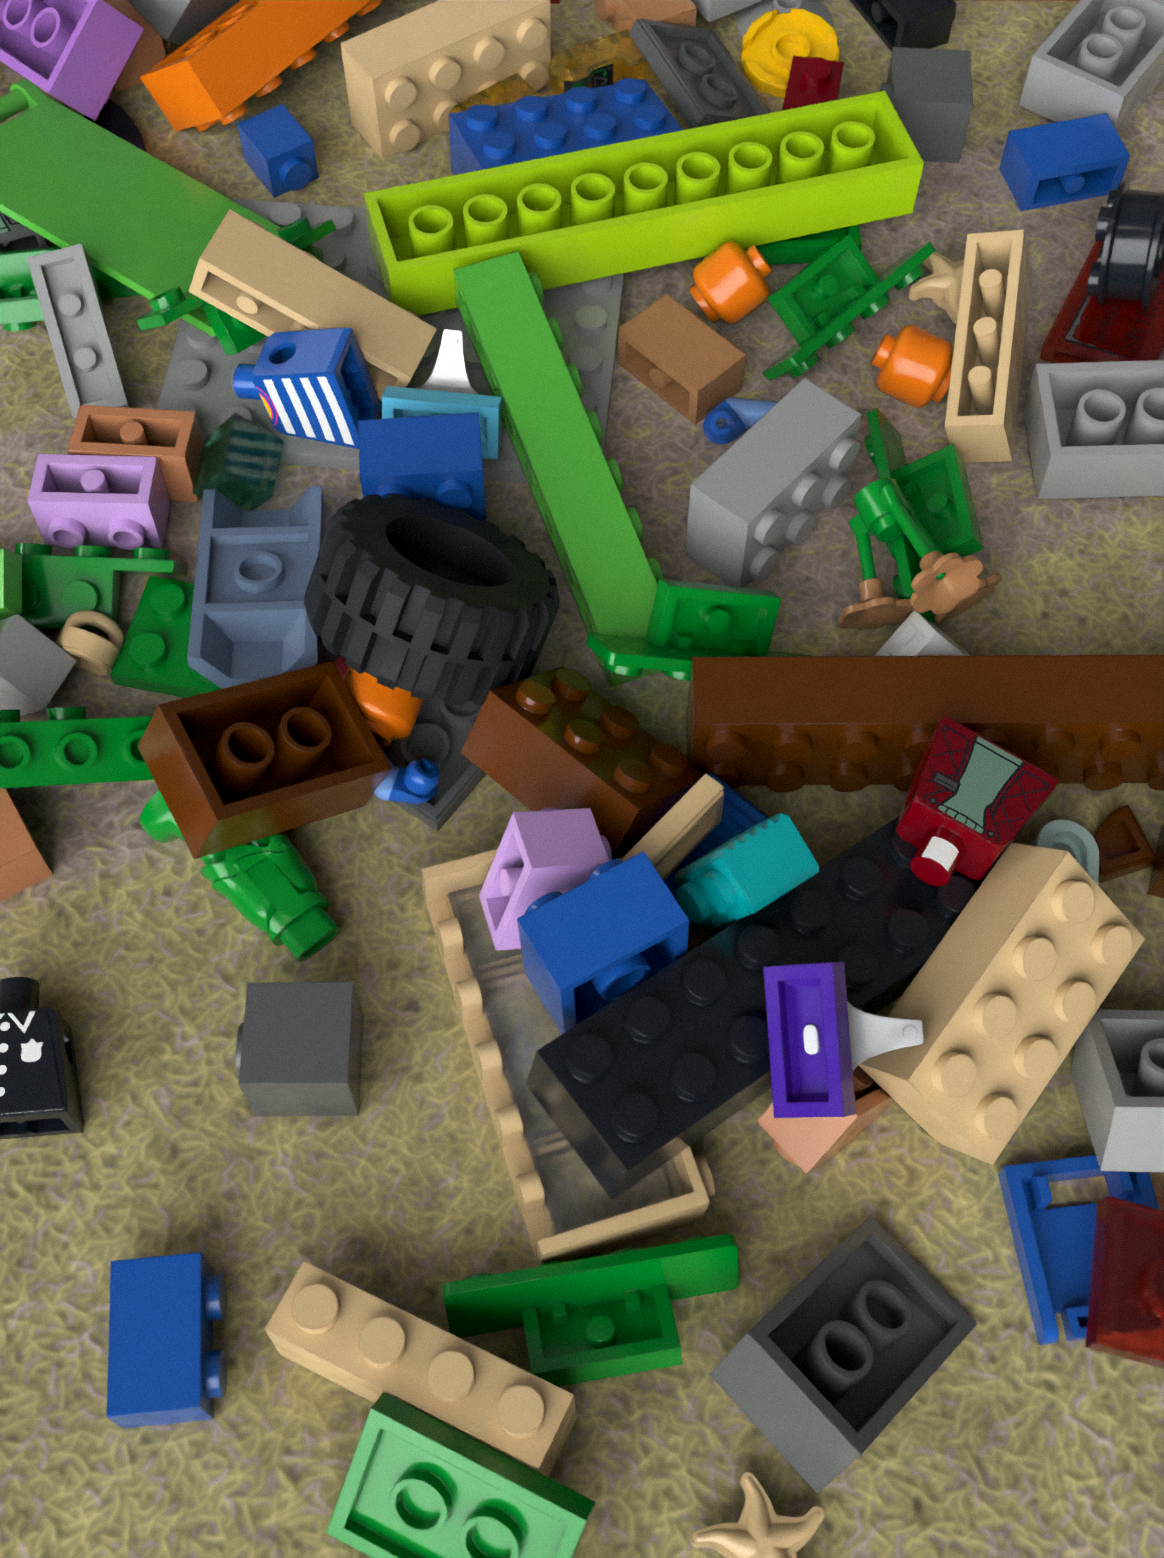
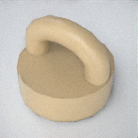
(90, 650)

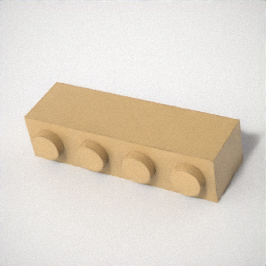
(290, 290)
(989, 346)
(387, 1350)

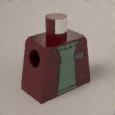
(967, 803)

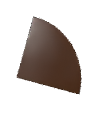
(1122, 846)

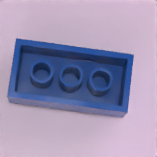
(556, 125)

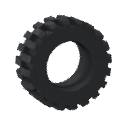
(429, 598)

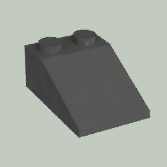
(843, 1353)

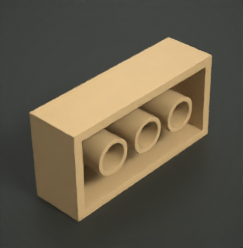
(428, 61)
(1005, 999)

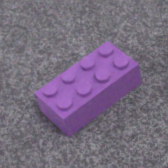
(68, 47)

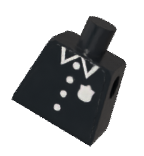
(35, 1066)

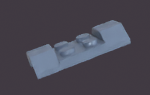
(253, 588)

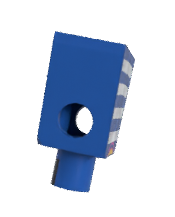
(312, 385)

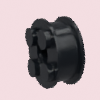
(1132, 247)

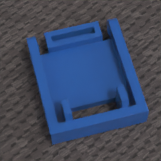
(1059, 1242)

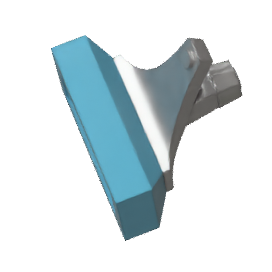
(449, 393)

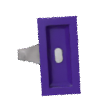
(822, 1039)

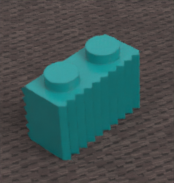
(745, 873)

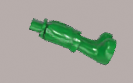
(263, 882)

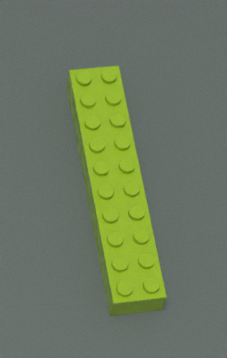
(648, 199)

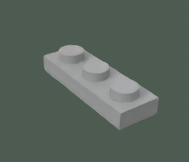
(78, 329)

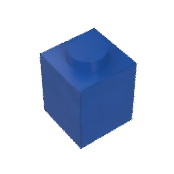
(278, 150)

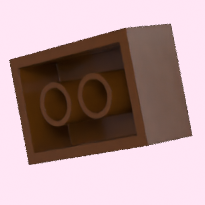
(572, 749)
(262, 757)

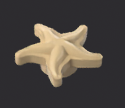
(941, 285)
(759, 1529)

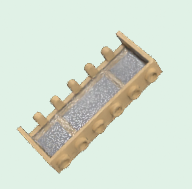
(504, 1026)

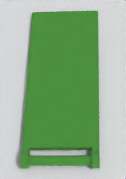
(96, 189)

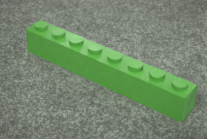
(559, 450)

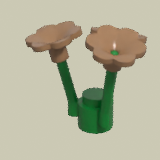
(946, 581)

